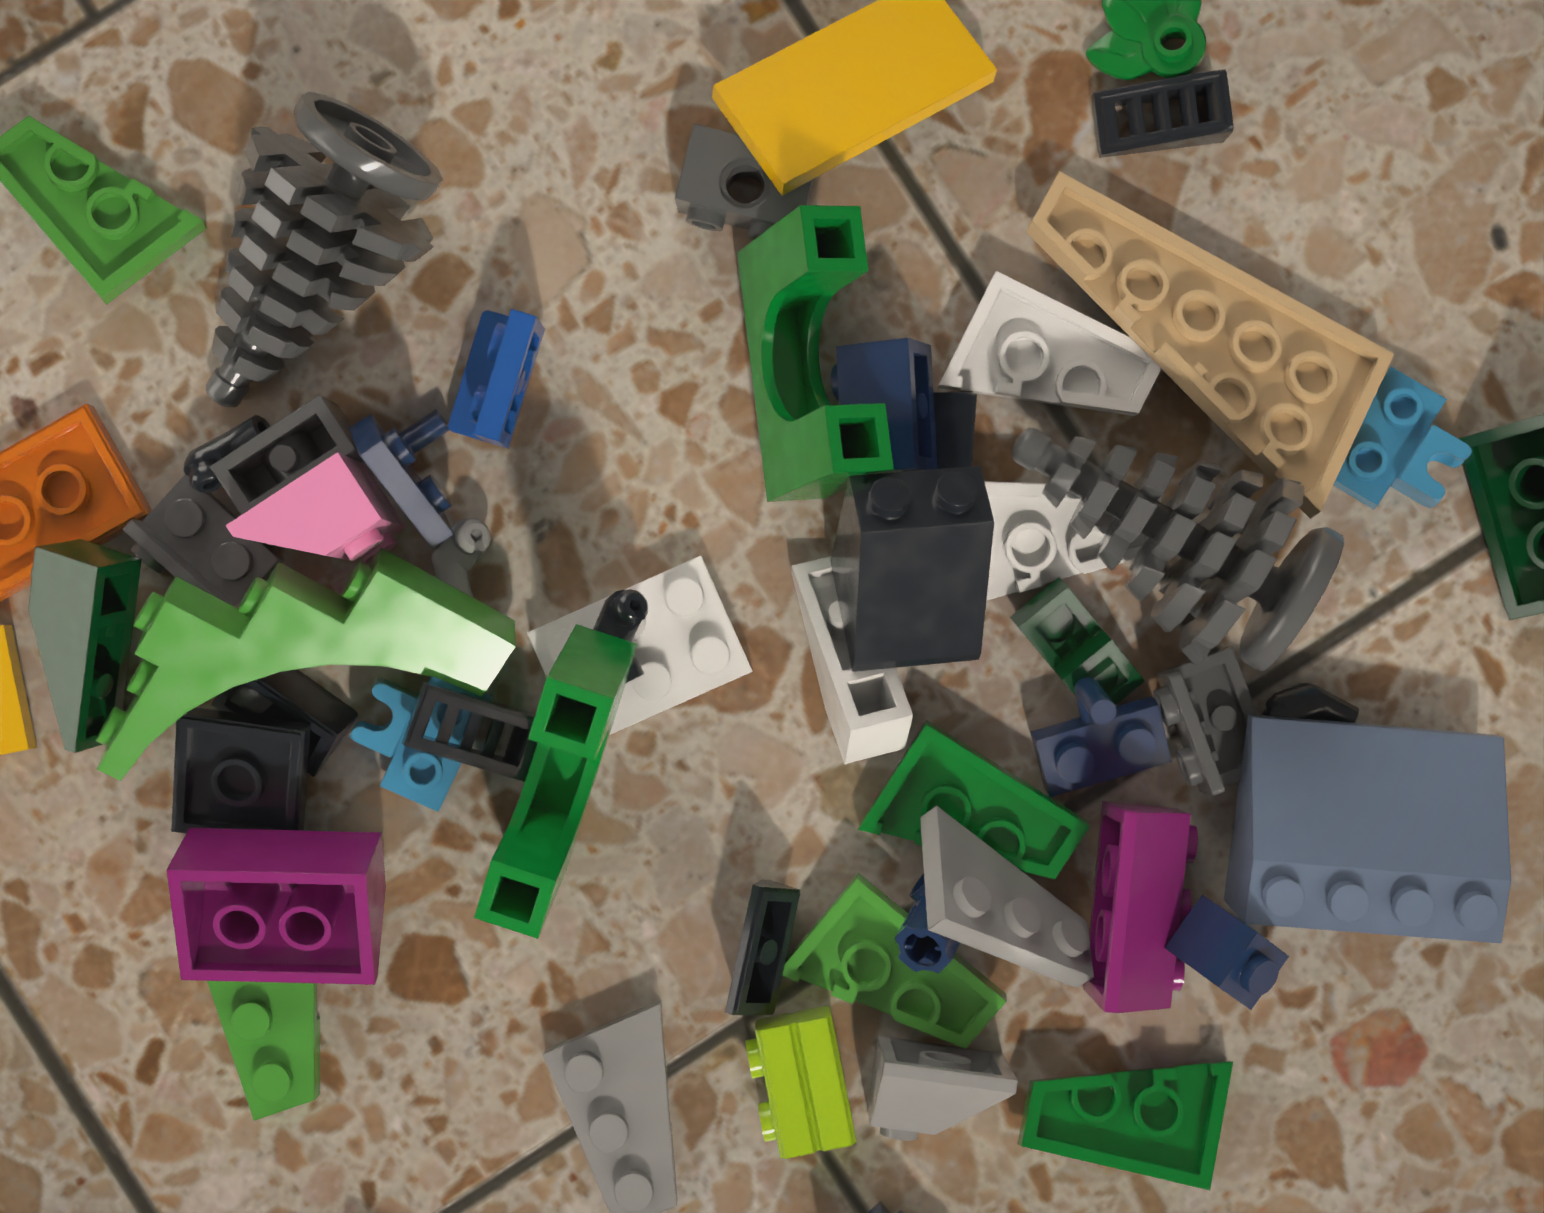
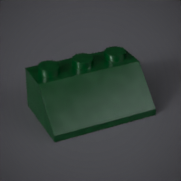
(1509, 498)

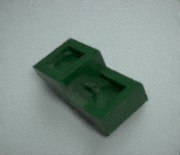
(1075, 642)

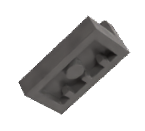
(192, 543)

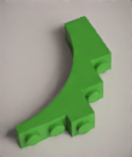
(383, 617)

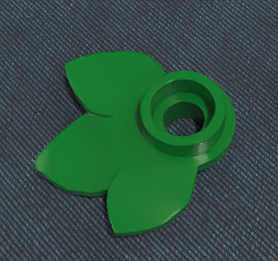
(1138, 36)

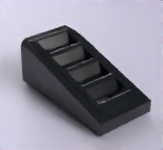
(1186, 88)
(519, 749)

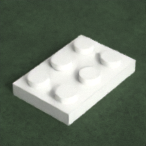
(681, 643)

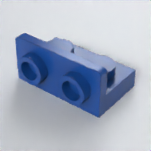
(496, 377)

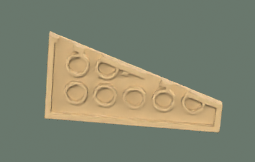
(1247, 354)

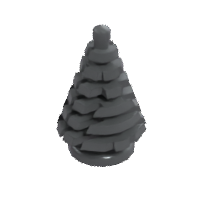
(314, 236)
(1236, 567)

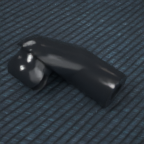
(201, 458)
(621, 619)
(1310, 702)

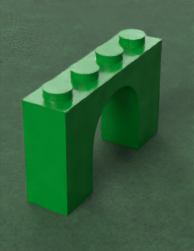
(785, 291)
(571, 737)

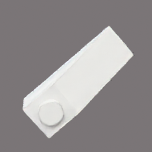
(863, 707)

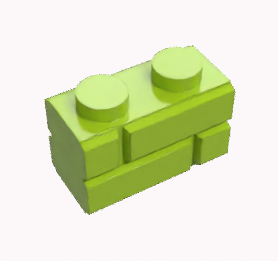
(803, 1082)

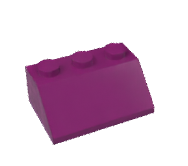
(278, 905)
(1139, 905)

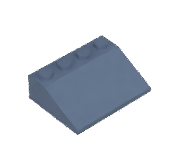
(1371, 830)

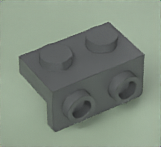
(1210, 715)

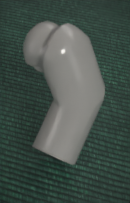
(459, 553)

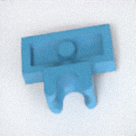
(1398, 444)
(412, 772)

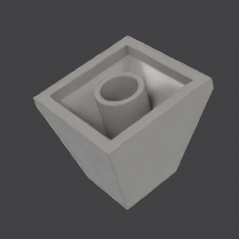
(933, 1086)

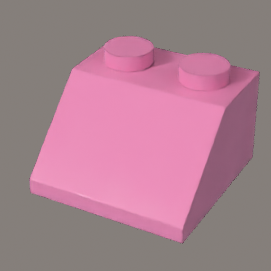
(325, 512)

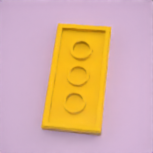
(851, 87)

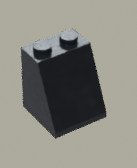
(913, 567)

